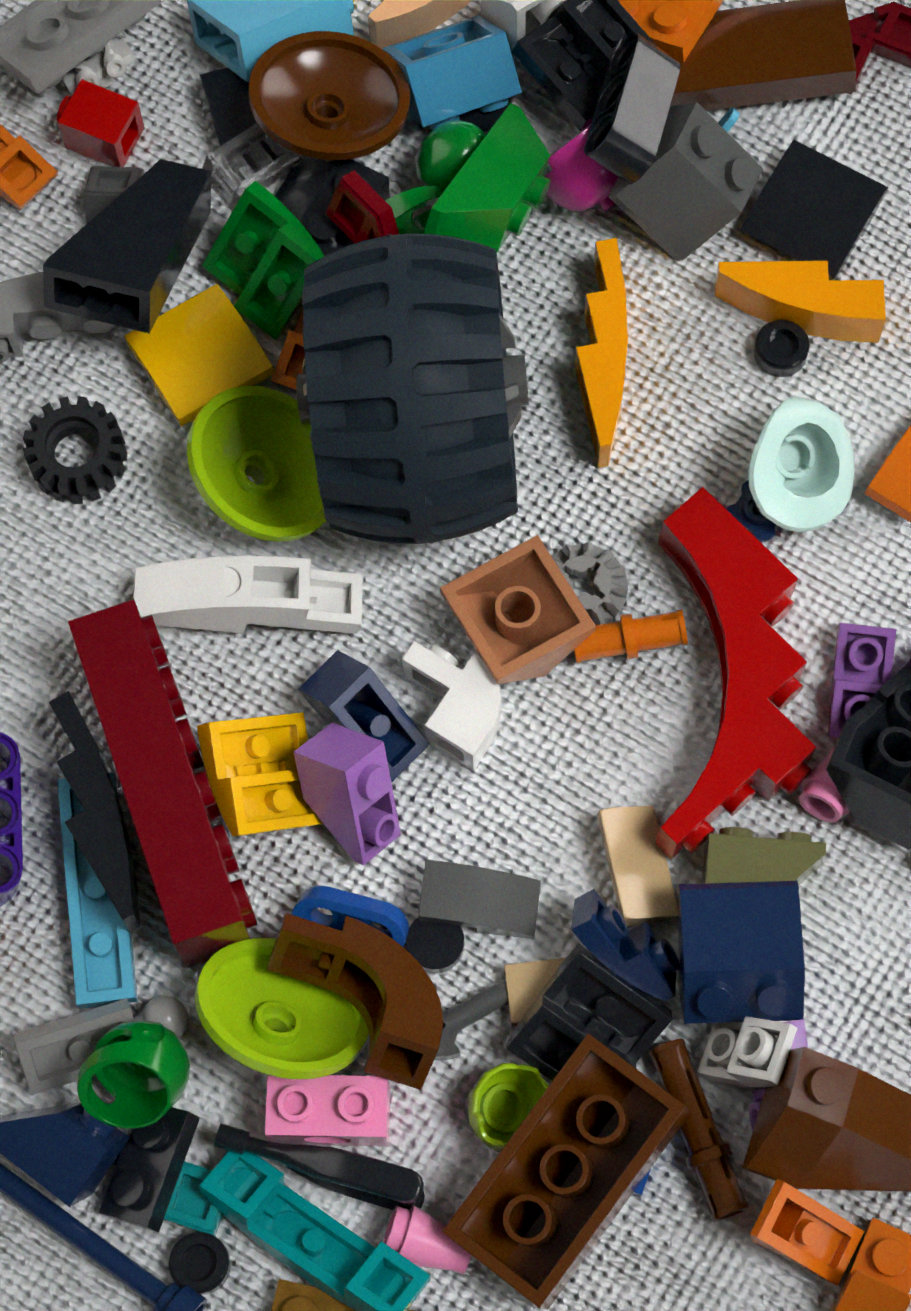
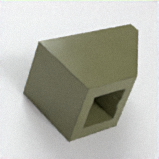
(741, 857)

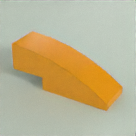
(805, 296)

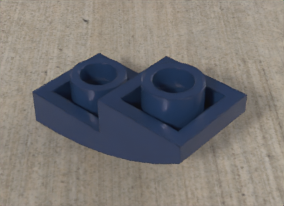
(630, 954)

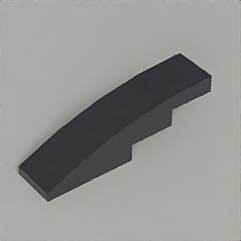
(101, 826)

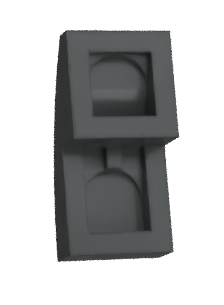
(479, 899)

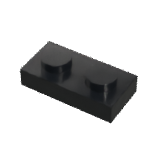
(149, 1170)

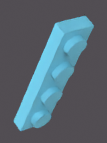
(98, 934)

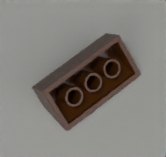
(566, 1172)

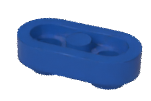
(353, 905)

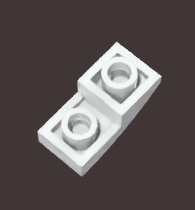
(747, 1052)

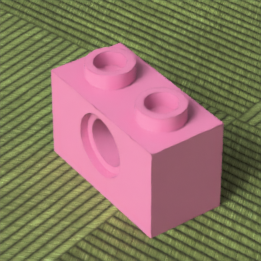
(328, 1111)

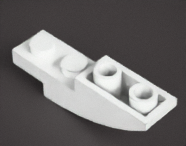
(245, 590)

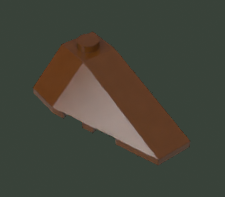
(832, 1128)

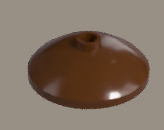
(329, 95)

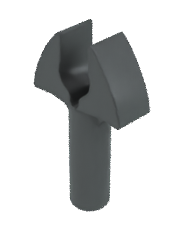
(467, 1014)

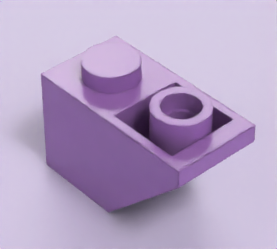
(350, 789)

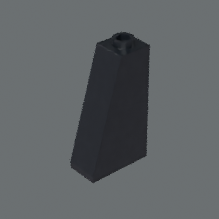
(132, 250)

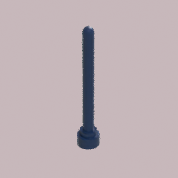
(97, 1248)

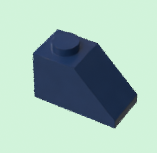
(355, 698)
(61, 1149)

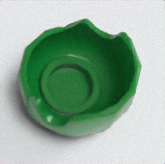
(446, 151)

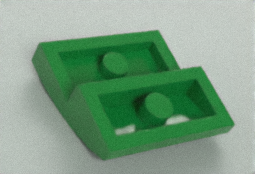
(263, 259)

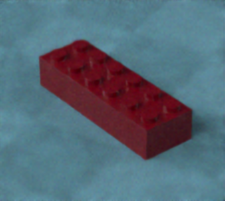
(156, 770)

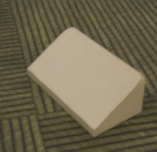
(637, 865)

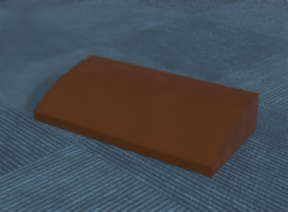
(769, 56)

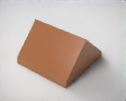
(519, 612)

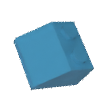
(457, 70)

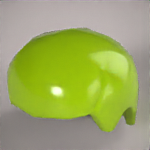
(503, 1101)

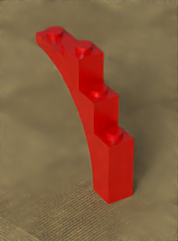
(743, 598)

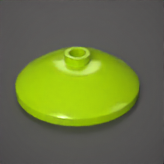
(258, 436)
(273, 1019)

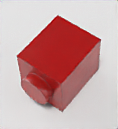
(100, 123)

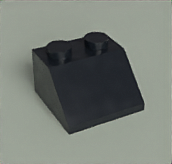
(309, 192)

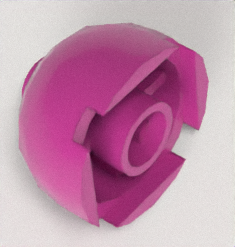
(577, 179)

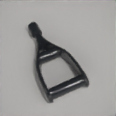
(334, 1169)

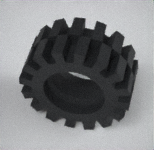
(71, 420)

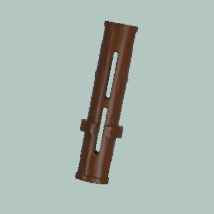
(702, 1140)

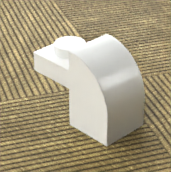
(470, 702)

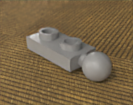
(56, 1050)

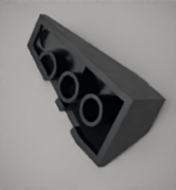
(875, 761)

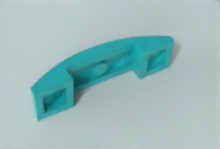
(310, 1240)

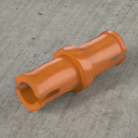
(633, 636)

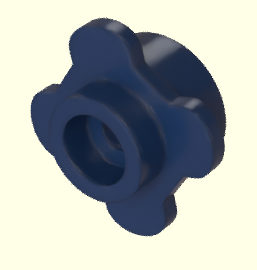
(757, 525)

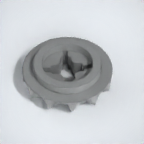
(609, 579)

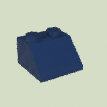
(740, 952)

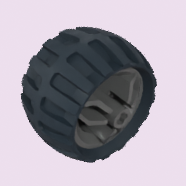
(410, 388)

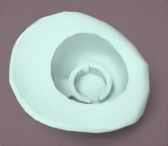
(817, 448)

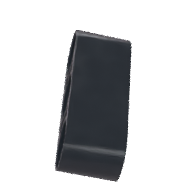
(632, 108)

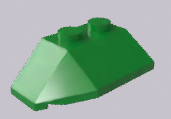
(495, 185)

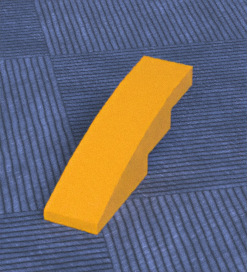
(603, 362)

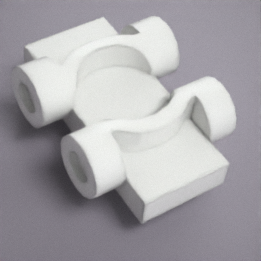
(101, 68)

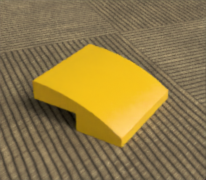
(199, 353)
(256, 772)

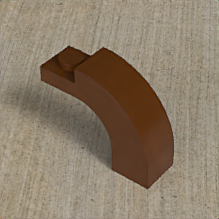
(378, 981)

